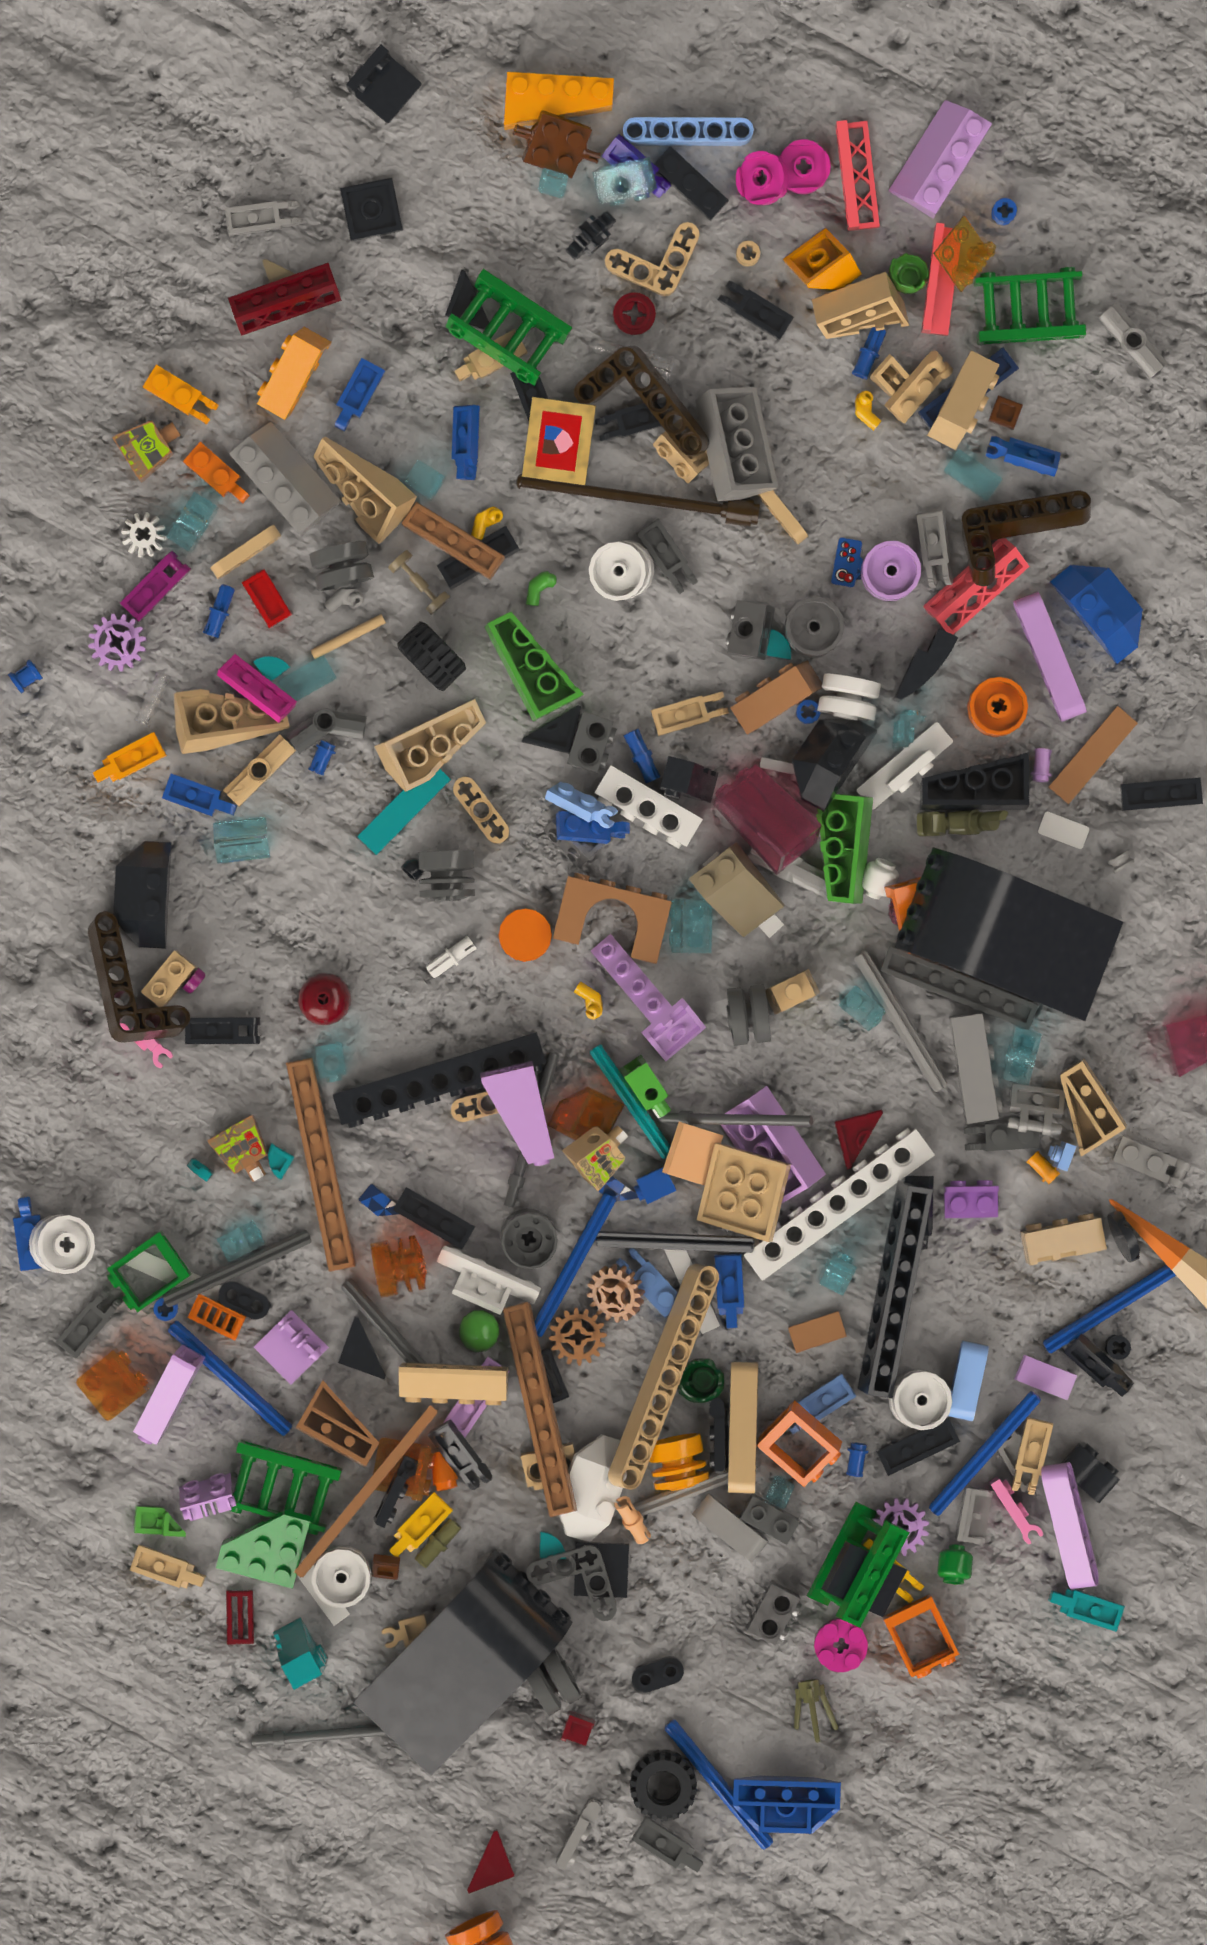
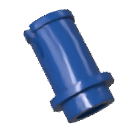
(322, 757)
(856, 1459)

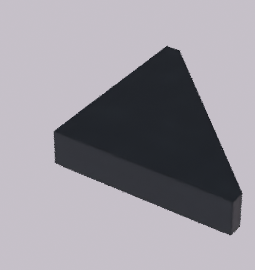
(460, 300)
(556, 734)
(359, 1352)

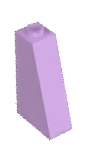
(520, 1106)
(168, 1395)

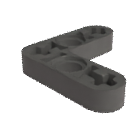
(587, 1570)

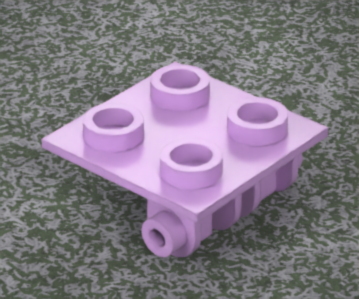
(291, 1347)
(195, 1493)

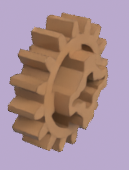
(620, 1304)
(564, 1337)

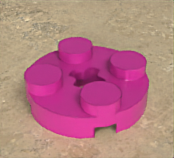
(814, 156)
(775, 185)
(829, 1655)

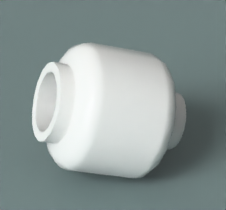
(877, 876)

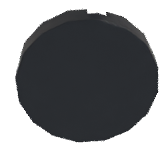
(1123, 1236)

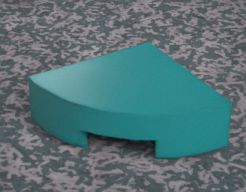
(778, 646)
(271, 667)
(279, 1160)
(200, 1169)
(550, 1545)

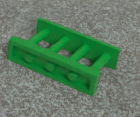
(510, 302)
(1044, 330)
(301, 1468)
(873, 1570)

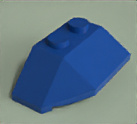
(1102, 607)
(786, 1802)

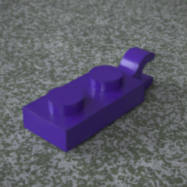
(622, 151)

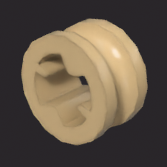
(740, 256)

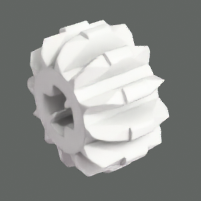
(144, 544)

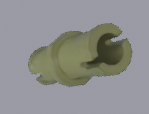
(438, 1543)

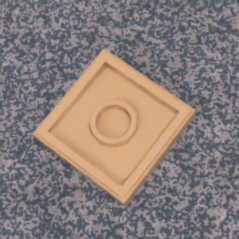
(691, 1153)

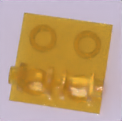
(963, 254)

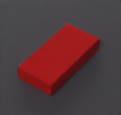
(266, 598)

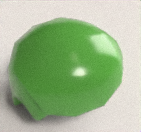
(908, 273)
(479, 1331)

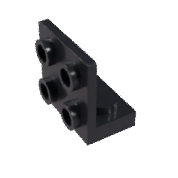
(383, 85)

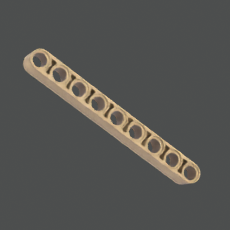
(654, 1386)

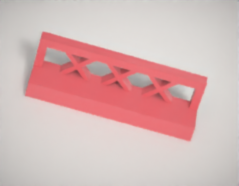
(847, 175)
(939, 291)
(955, 597)

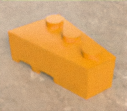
(292, 372)

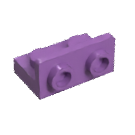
(971, 1200)

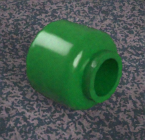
(955, 1565)

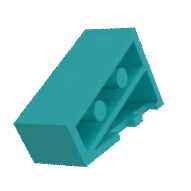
(299, 1655)

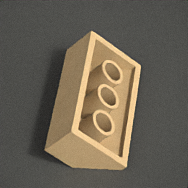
(453, 1382)

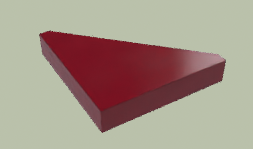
(854, 1133)
(493, 1866)

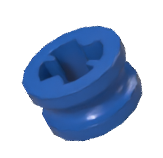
(808, 720)
(171, 1314)

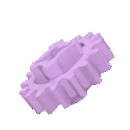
(107, 649)
(912, 1524)

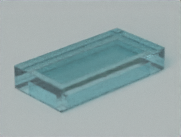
(972, 475)
(308, 679)

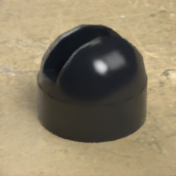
(411, 868)

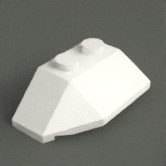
(592, 1489)

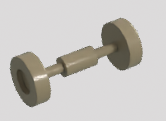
(419, 582)

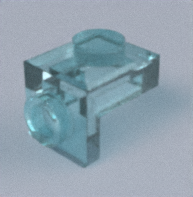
(862, 1008)
(241, 1241)

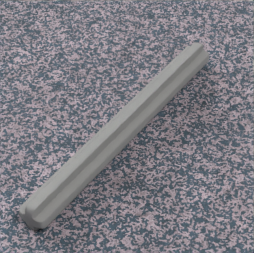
(900, 1021)

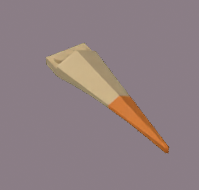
(1183, 1261)

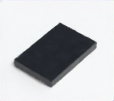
(845, 1570)

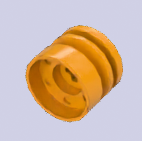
(677, 1462)

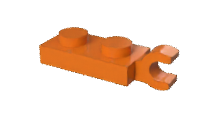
(215, 472)

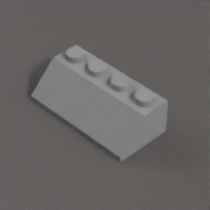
(737, 443)
(285, 478)

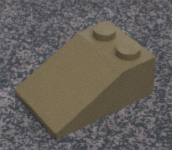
(737, 890)

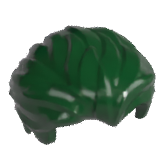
(701, 1381)

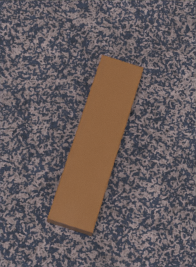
(453, 540)
(1092, 755)

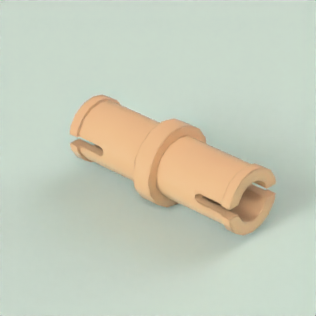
(632, 1520)

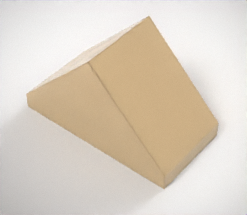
(889, 375)

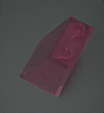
(767, 818)

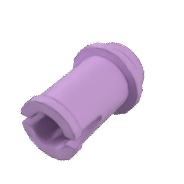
(1041, 765)

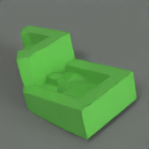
(156, 1521)

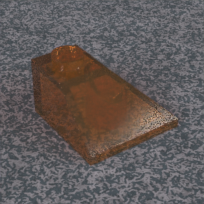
(584, 1111)

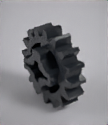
(590, 235)

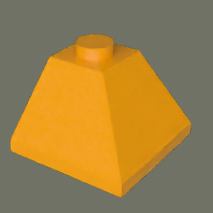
(823, 263)

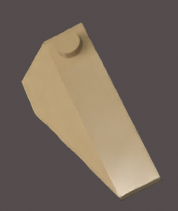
(372, 493)
(217, 720)

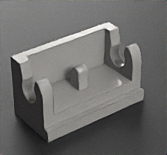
(974, 1515)

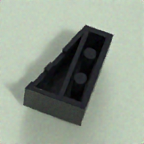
(688, 780)

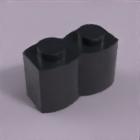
(1091, 1474)

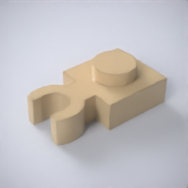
(408, 1630)

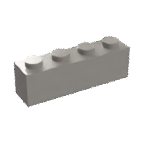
(974, 1068)

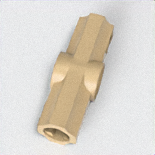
(273, 757)

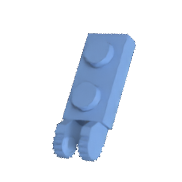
(656, 1287)
(826, 1399)

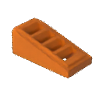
(212, 1325)

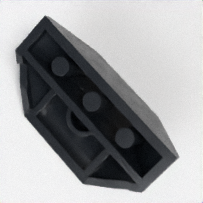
(829, 758)
(143, 894)

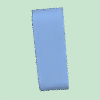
(968, 1380)

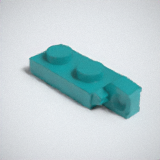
(1088, 1608)

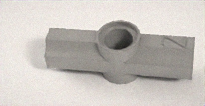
(1120, 327)
(797, 872)

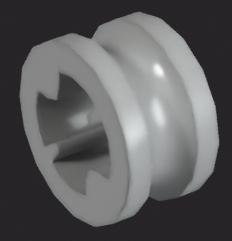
(1121, 861)

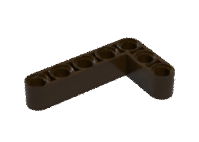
(648, 394)
(1015, 524)
(123, 989)

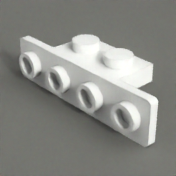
(899, 771)
(484, 1283)

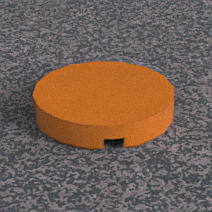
(525, 935)

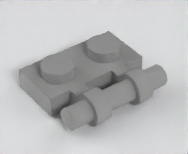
(1038, 1102)

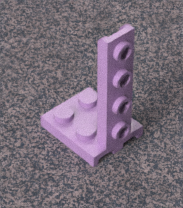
(670, 1025)

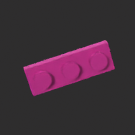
(256, 688)

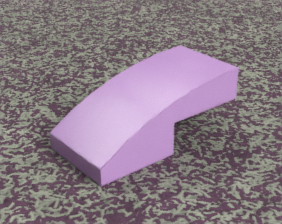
(1045, 1377)

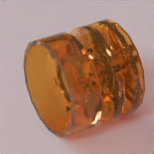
(398, 1266)

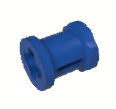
(997, 216)
(25, 676)

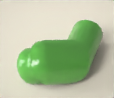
(538, 584)

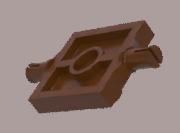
(556, 143)

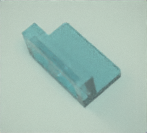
(241, 840)

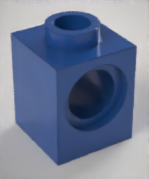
(654, 1186)

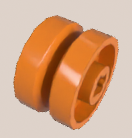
(1000, 691)
(480, 1931)

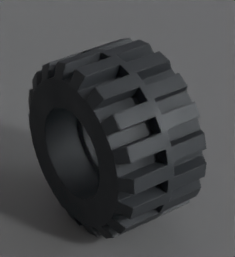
(431, 656)
(669, 1807)

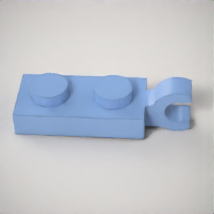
(580, 804)
(1062, 1155)

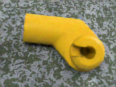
(863, 409)
(485, 519)
(592, 1000)

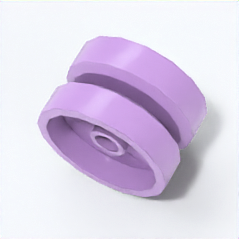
(877, 580)

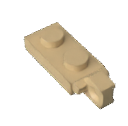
(481, 365)
(165, 1568)

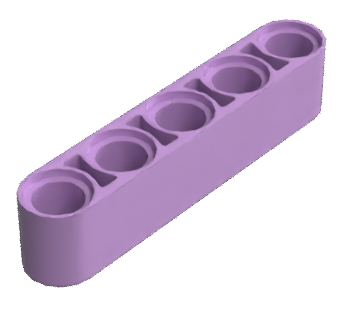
(1049, 656)
(1070, 1525)

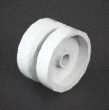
(637, 568)
(849, 696)
(77, 1247)
(933, 1408)
(347, 1561)

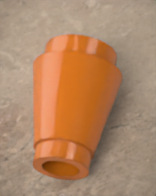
(443, 1474)

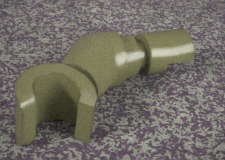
(958, 822)

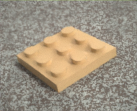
(743, 1192)

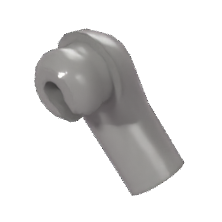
(344, 596)

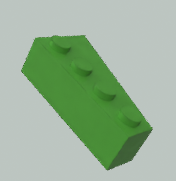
(531, 669)
(845, 846)

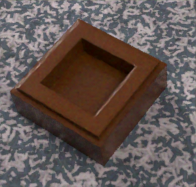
(1005, 412)
(385, 1566)

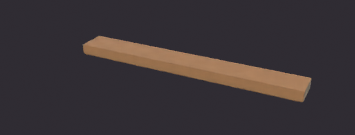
(320, 1164)
(539, 1409)
(366, 1491)

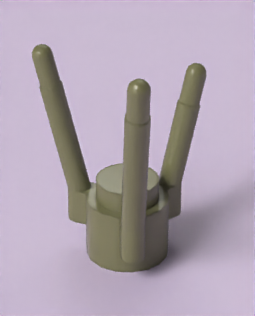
(810, 1692)

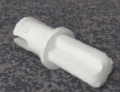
(450, 957)

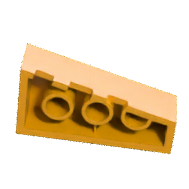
(555, 94)

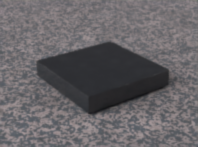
(371, 209)
(616, 1563)

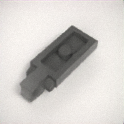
(666, 1845)

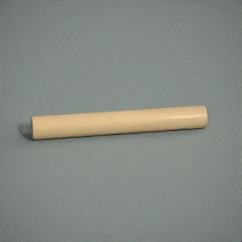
(348, 636)

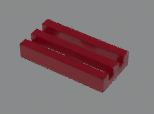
(239, 1594)

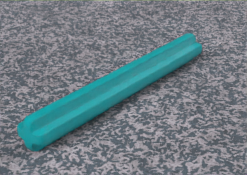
(631, 1100)

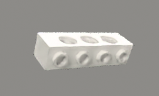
(687, 821)

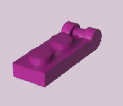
(154, 586)

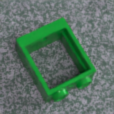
(171, 1256)

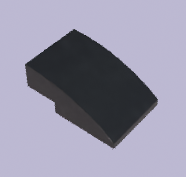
(925, 664)

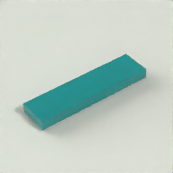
(401, 812)

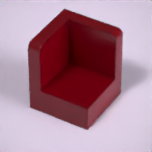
(577, 1728)

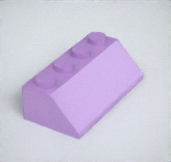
(940, 158)
(775, 1142)

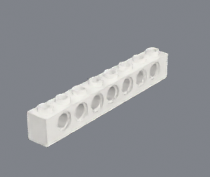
(918, 1154)

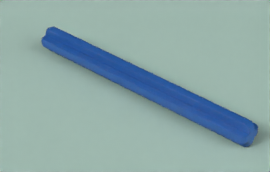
(573, 1263)
(1108, 1308)
(231, 1379)
(984, 1453)
(713, 1778)

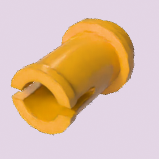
(1043, 1167)

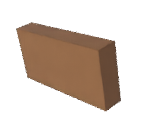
(817, 1331)

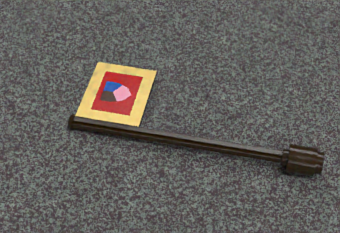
(559, 460)

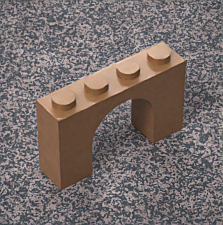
(649, 910)

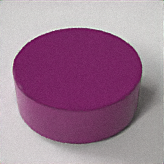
(194, 981)

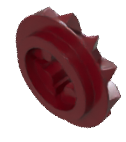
(626, 304)

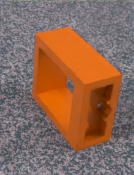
(814, 1428)
(909, 1611)

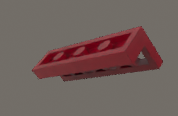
(284, 296)

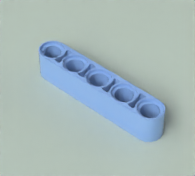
(675, 138)

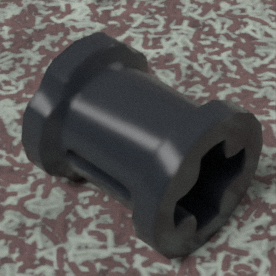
(1109, 1347)

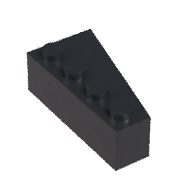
(979, 787)

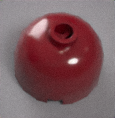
(338, 999)

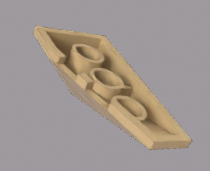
(424, 749)

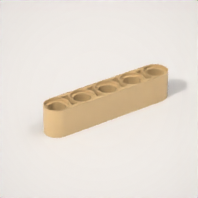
(743, 1427)

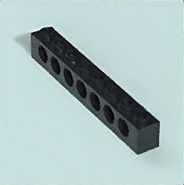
(346, 1100)
(895, 1289)

